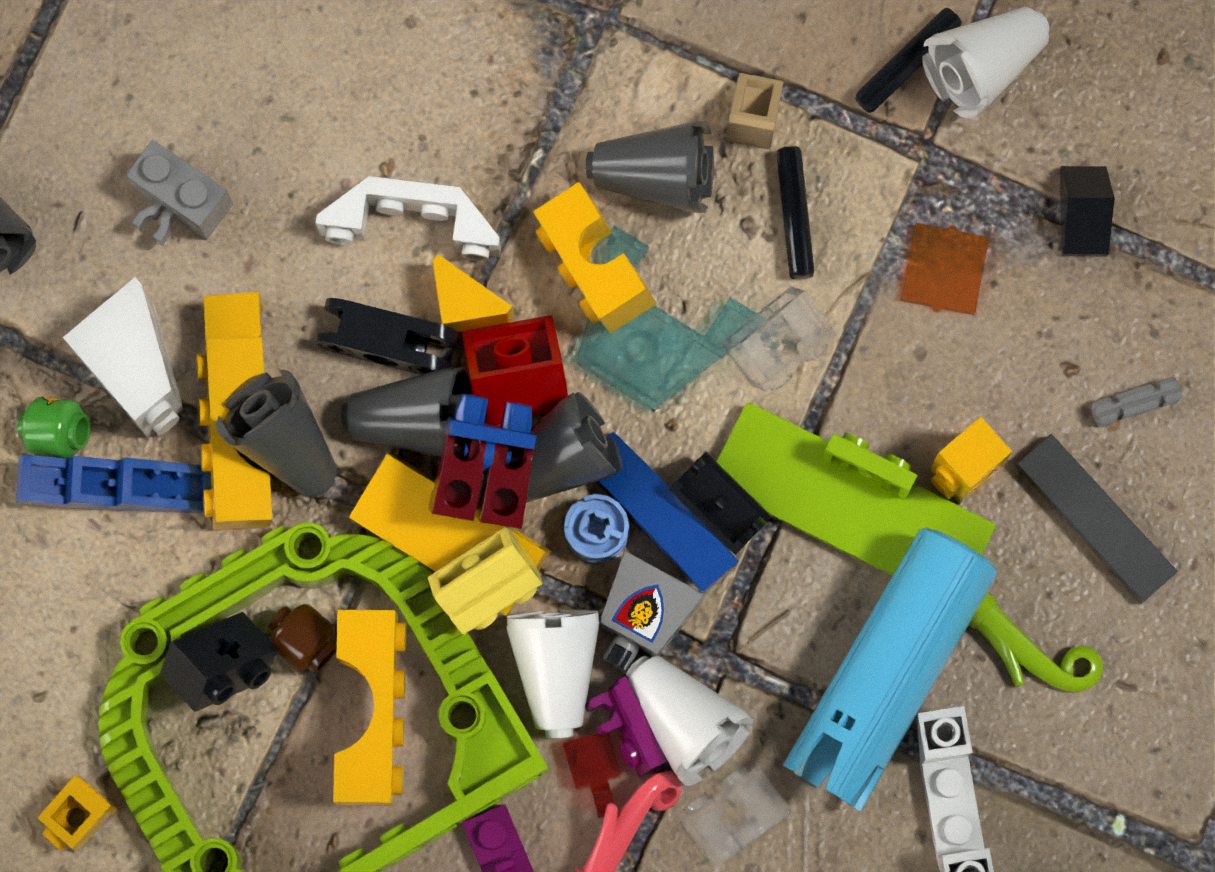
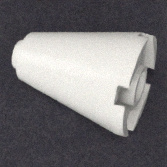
(983, 57)
(555, 665)
(687, 718)

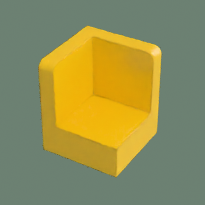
(233, 315)

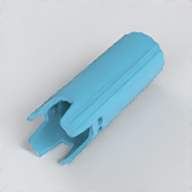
(892, 666)

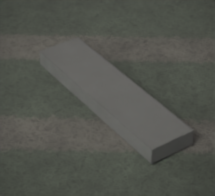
(1096, 518)

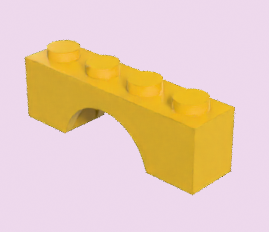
(238, 491)
(367, 770)

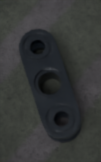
(386, 337)

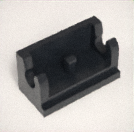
(720, 502)

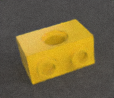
(968, 461)

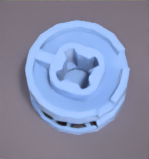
(596, 529)

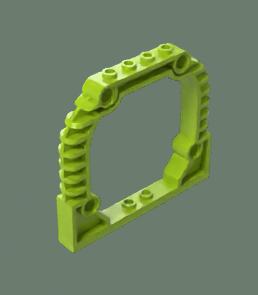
(490, 756)

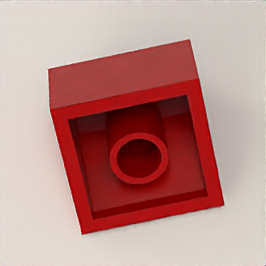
(516, 365)

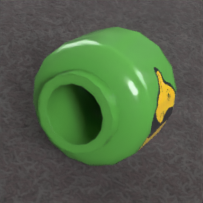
(54, 427)

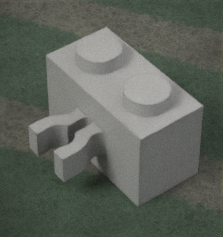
(178, 191)

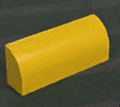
(398, 512)

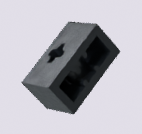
(219, 662)

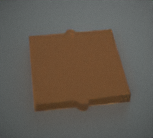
(944, 269)

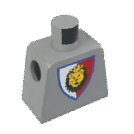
(644, 611)

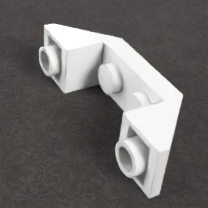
(348, 215)
(950, 791)

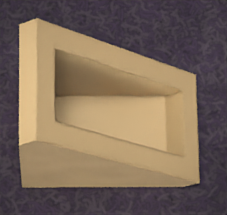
(754, 110)

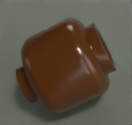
(303, 638)

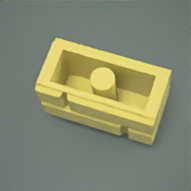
(485, 581)

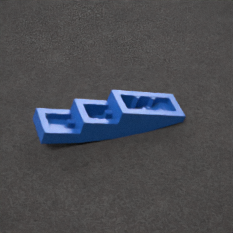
(111, 484)
(667, 520)

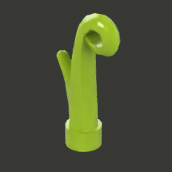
(1017, 648)

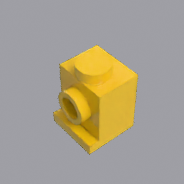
(74, 796)

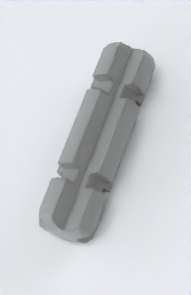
(1136, 401)

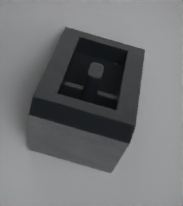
(1086, 210)

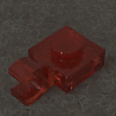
(592, 766)

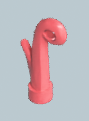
(620, 828)

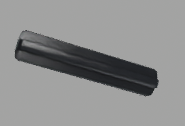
(904, 63)
(795, 212)

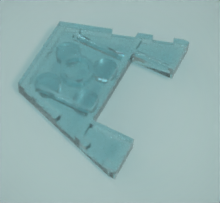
(654, 352)

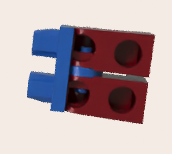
(489, 449)

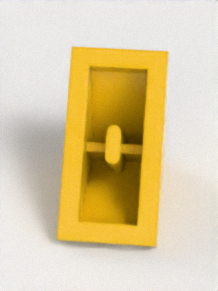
(465, 301)

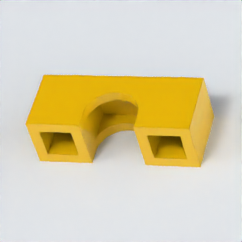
(612, 289)

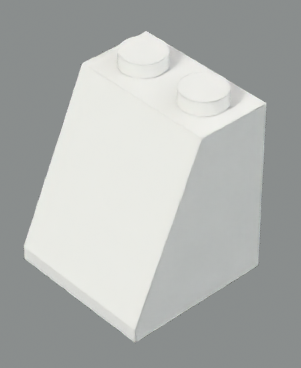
(129, 358)

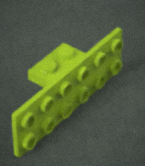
(841, 490)

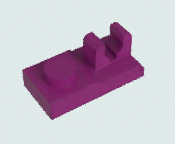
(638, 743)
(497, 842)

